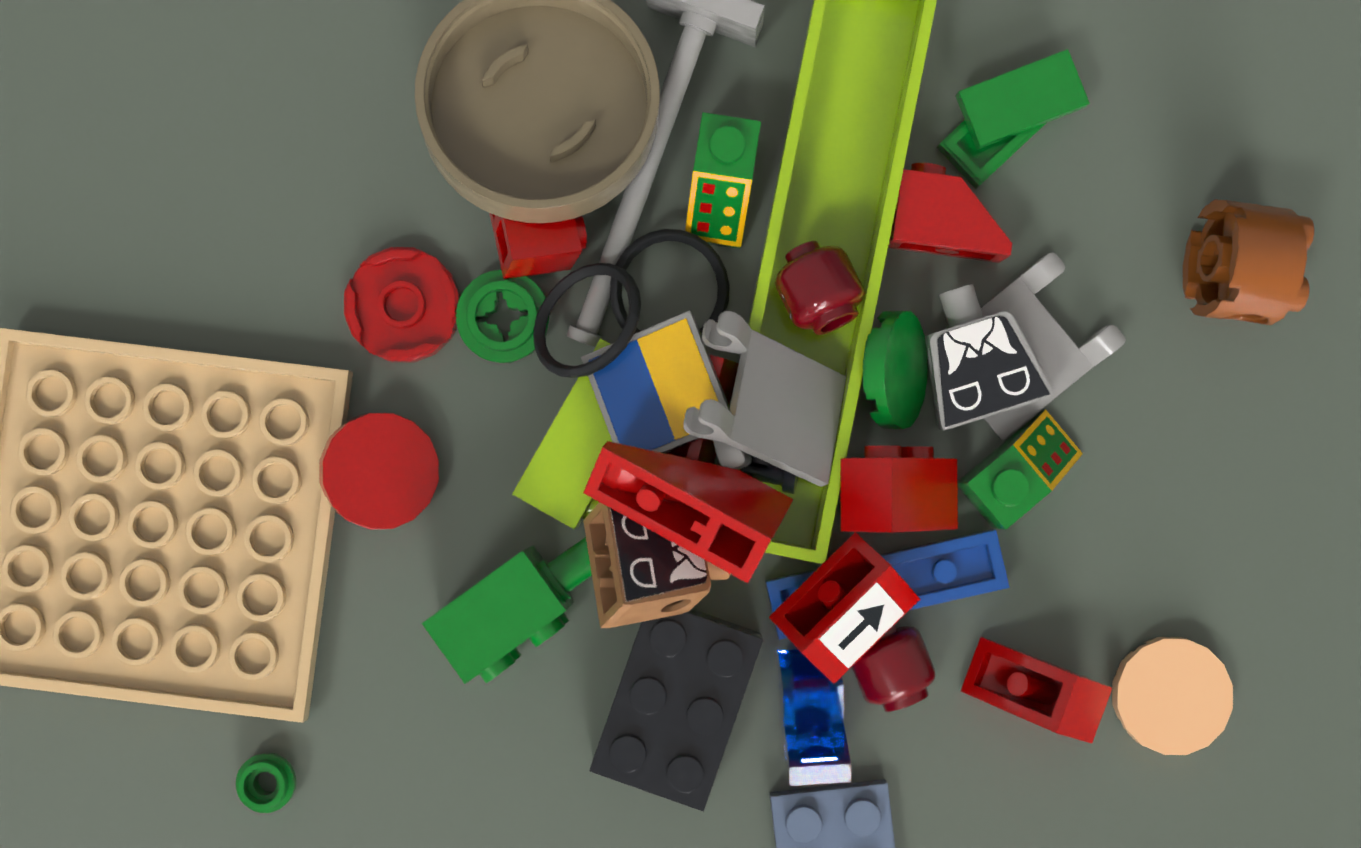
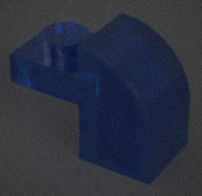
(812, 722)

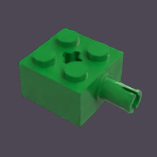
(506, 608)

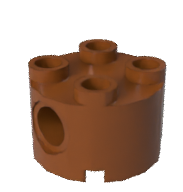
(1248, 262)

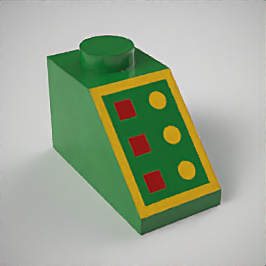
(722, 179)
(1020, 471)

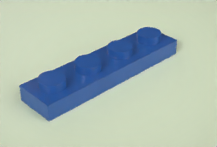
(933, 571)

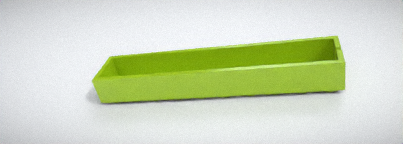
(842, 190)

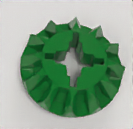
(481, 300)

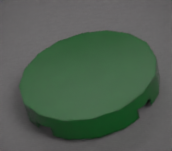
(896, 369)

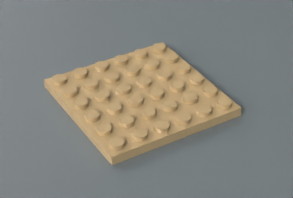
(163, 523)

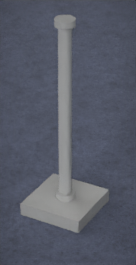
(731, 18)

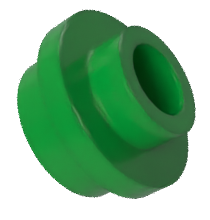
(251, 792)

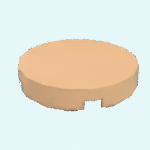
(1172, 695)

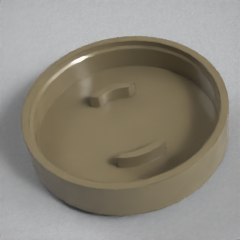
(538, 105)

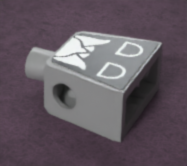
(980, 363)

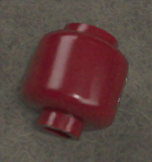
(819, 287)
(896, 670)

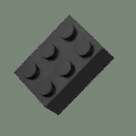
(677, 706)

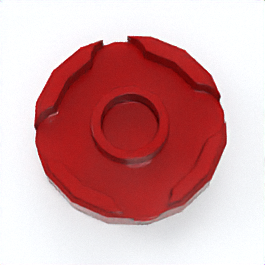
(402, 304)
(379, 470)

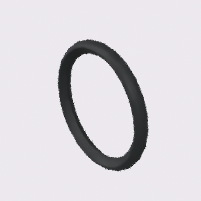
(671, 235)
(618, 346)

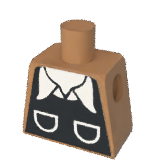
(640, 572)

